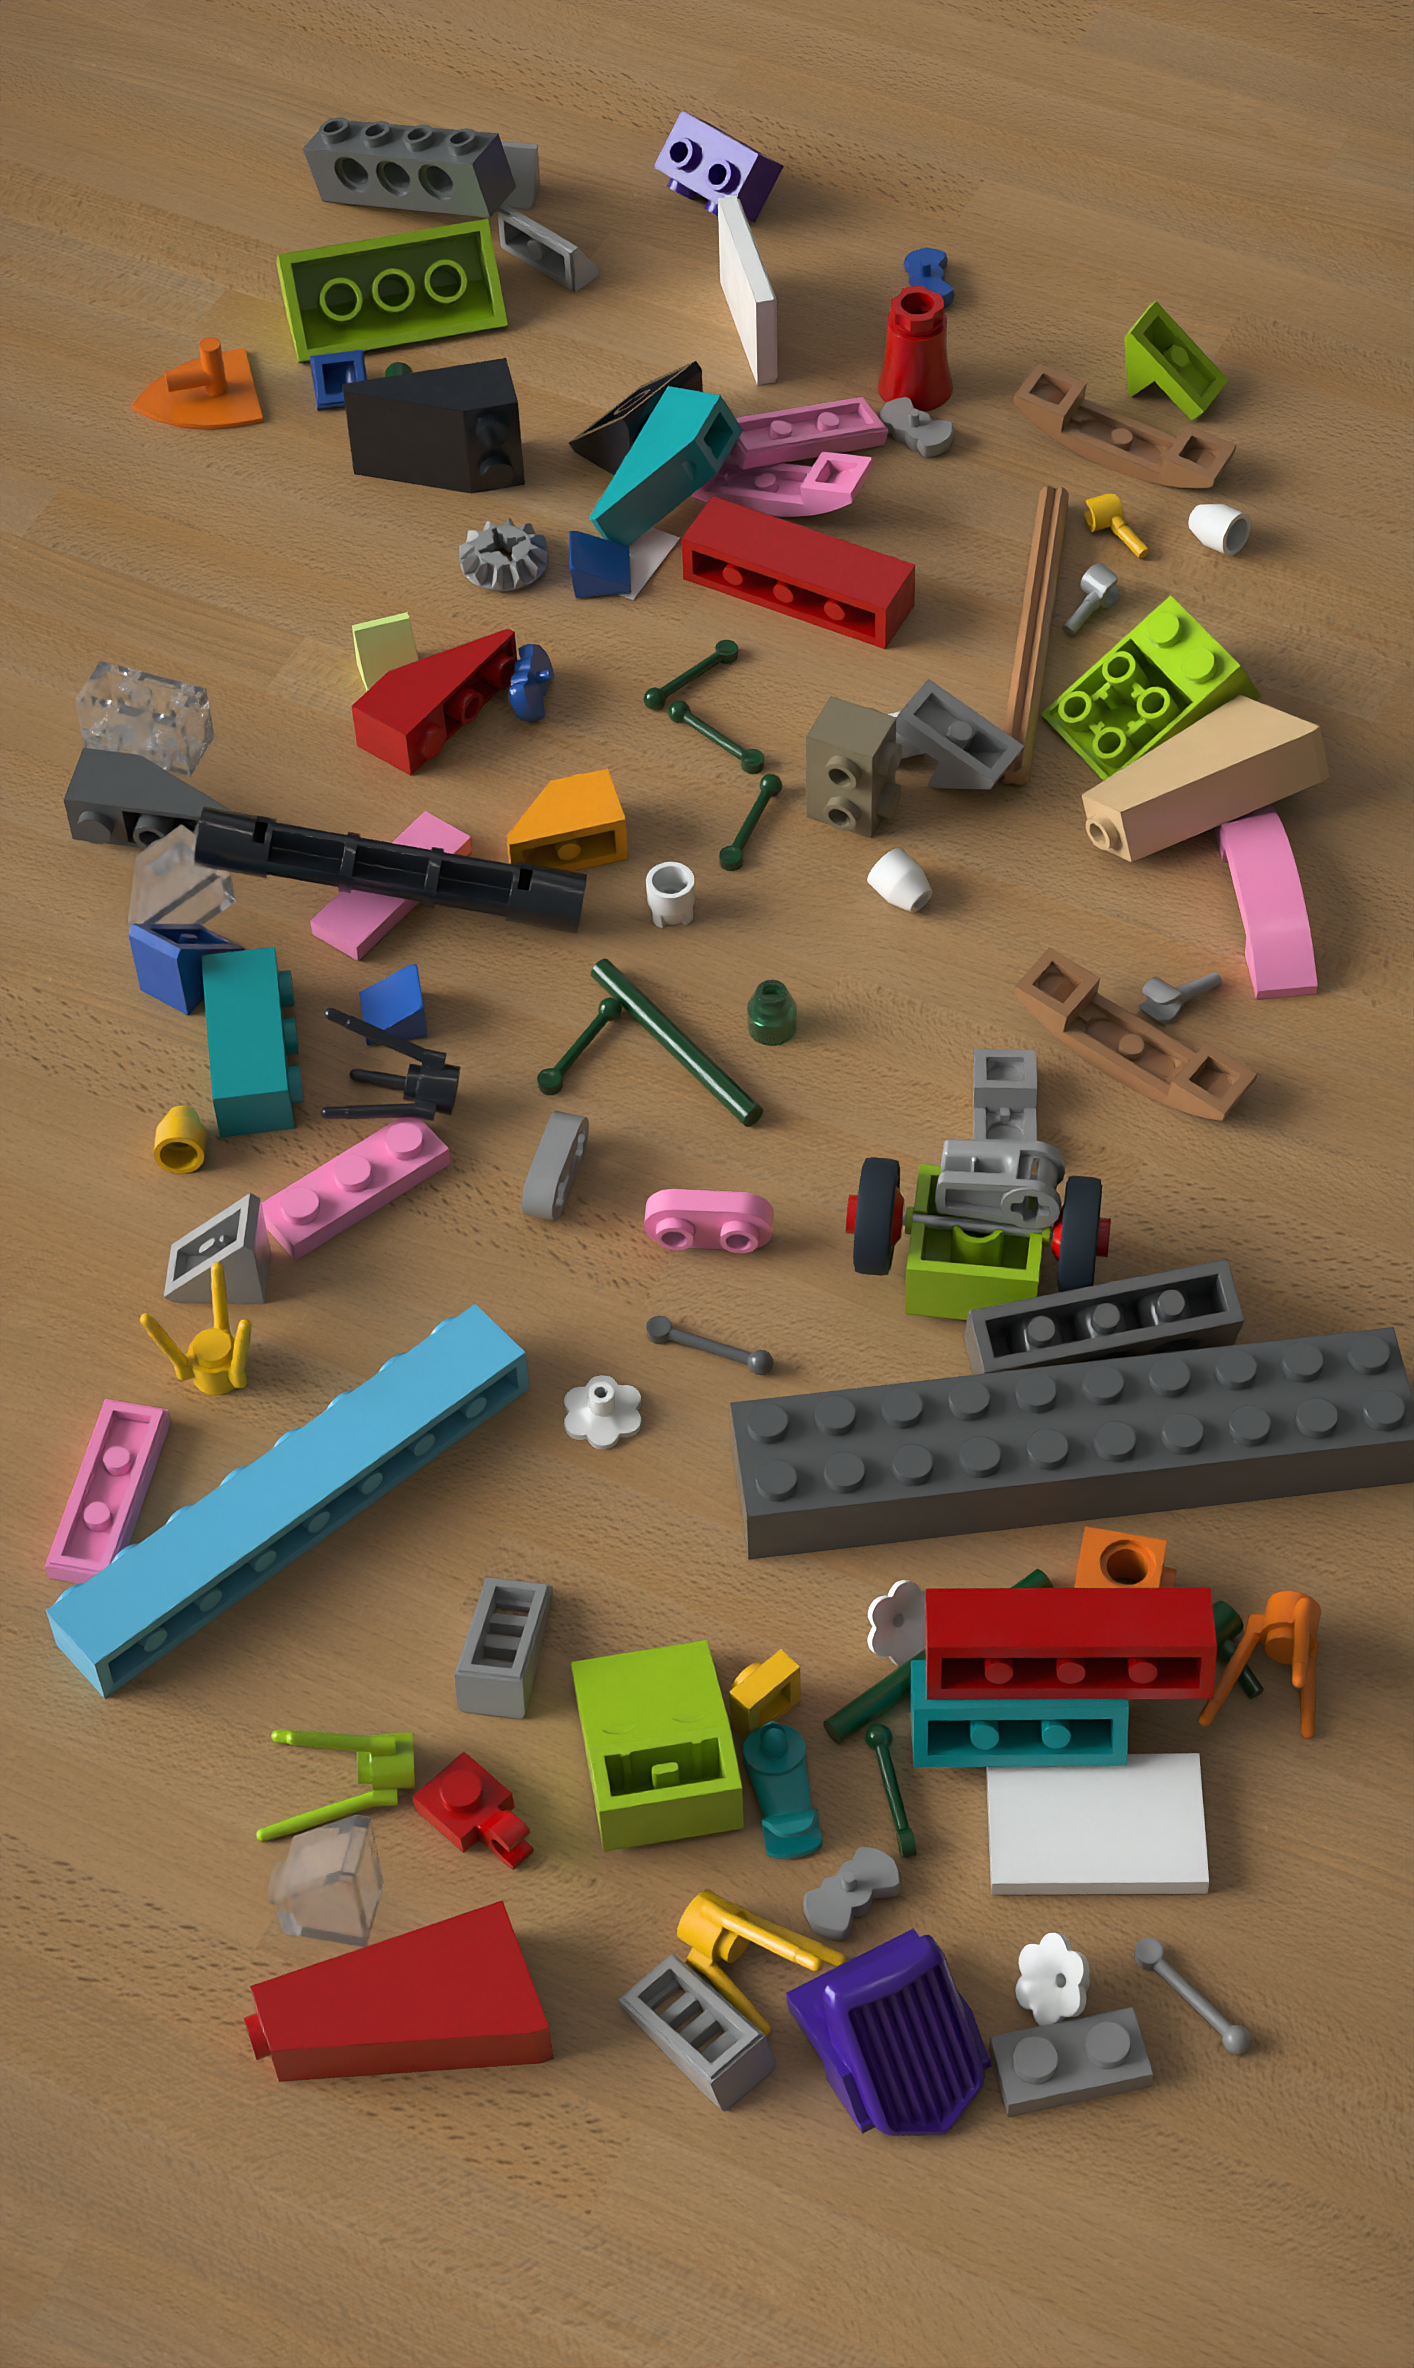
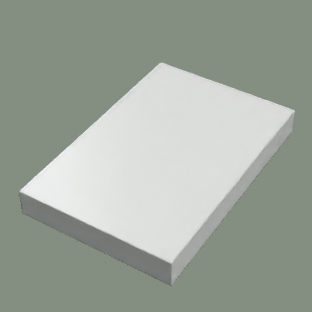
(748, 290)
(1098, 1828)

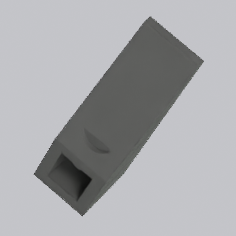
(129, 800)

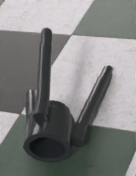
(427, 1085)

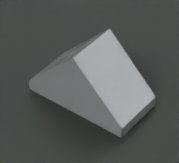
(233, 1238)

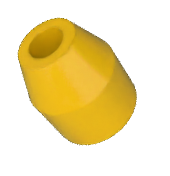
(180, 1141)

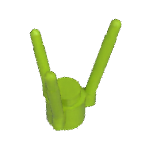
(382, 1760)

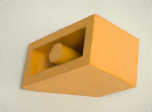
(572, 825)

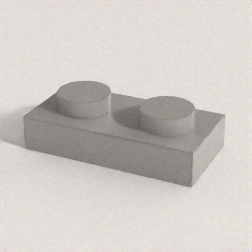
(1070, 2061)

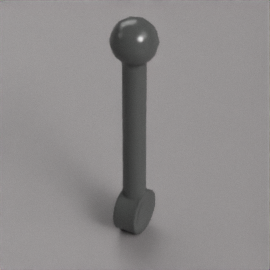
(661, 1331)

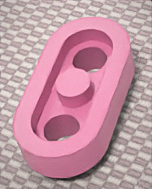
(708, 1220)

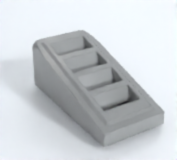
(494, 1685)
(731, 2062)

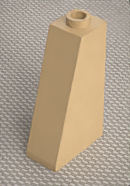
(1205, 777)

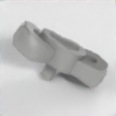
(916, 428)
(851, 1893)

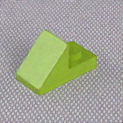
(1165, 354)

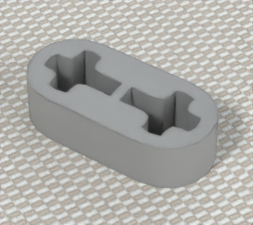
(555, 1165)

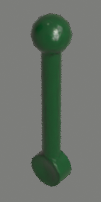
(725, 652)
(751, 760)
(731, 856)
(550, 1079)
(879, 1739)

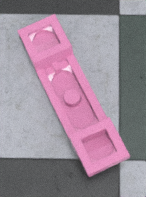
(791, 488)
(1270, 904)

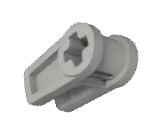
(996, 1181)

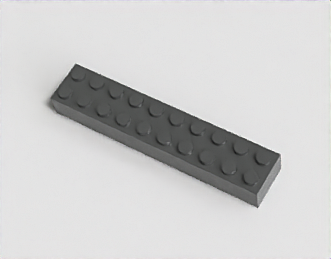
(1072, 1442)

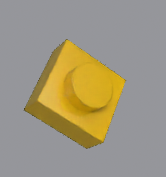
(764, 1692)

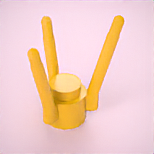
(214, 1356)
(724, 1931)

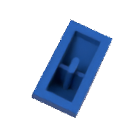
(171, 962)

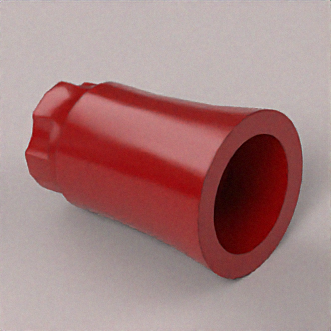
(916, 350)

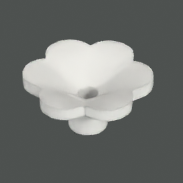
(602, 1412)
(898, 1623)
(1052, 1979)

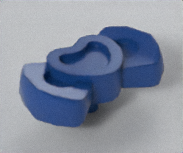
(927, 269)
(529, 682)

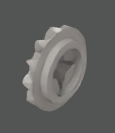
(491, 569)

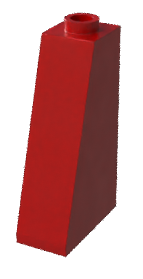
(406, 2005)

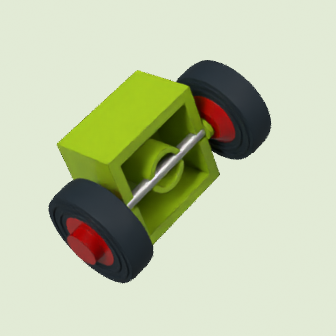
(968, 1261)

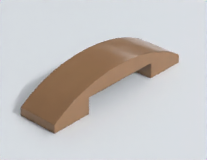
(1117, 441)
(1126, 1047)

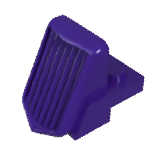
(895, 2037)

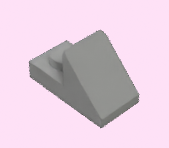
(966, 744)

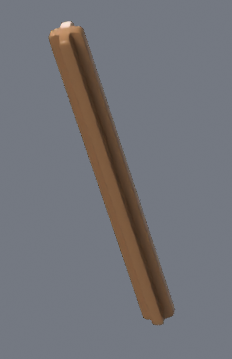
(1035, 629)

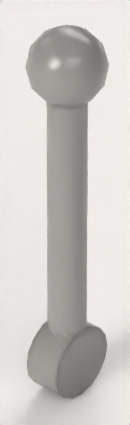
(1149, 1957)

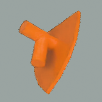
(204, 392)

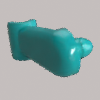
(780, 1780)

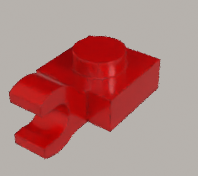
(474, 1806)

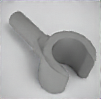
(1101, 590)
(1167, 1002)

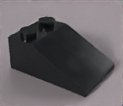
(438, 428)

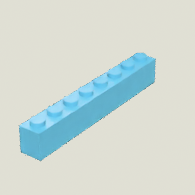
(287, 1500)

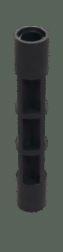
(264, 848)

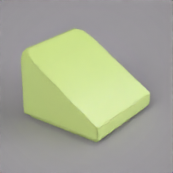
(383, 646)

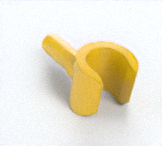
(1108, 512)

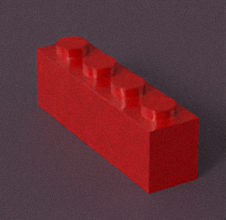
(798, 572)
(1070, 1643)

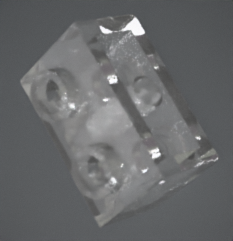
(145, 717)

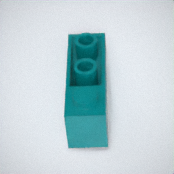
(668, 462)

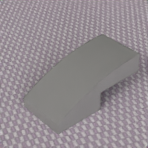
(1005, 1095)

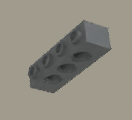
(410, 167)
(1109, 1321)

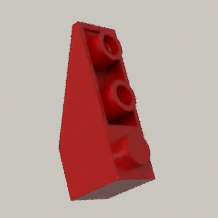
(426, 702)

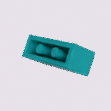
(251, 1042)
(1015, 1730)

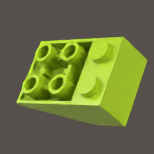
(1147, 690)
(658, 1745)

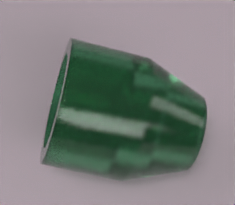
(772, 1014)

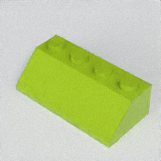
(392, 290)

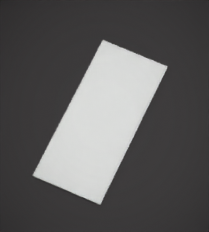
(646, 557)

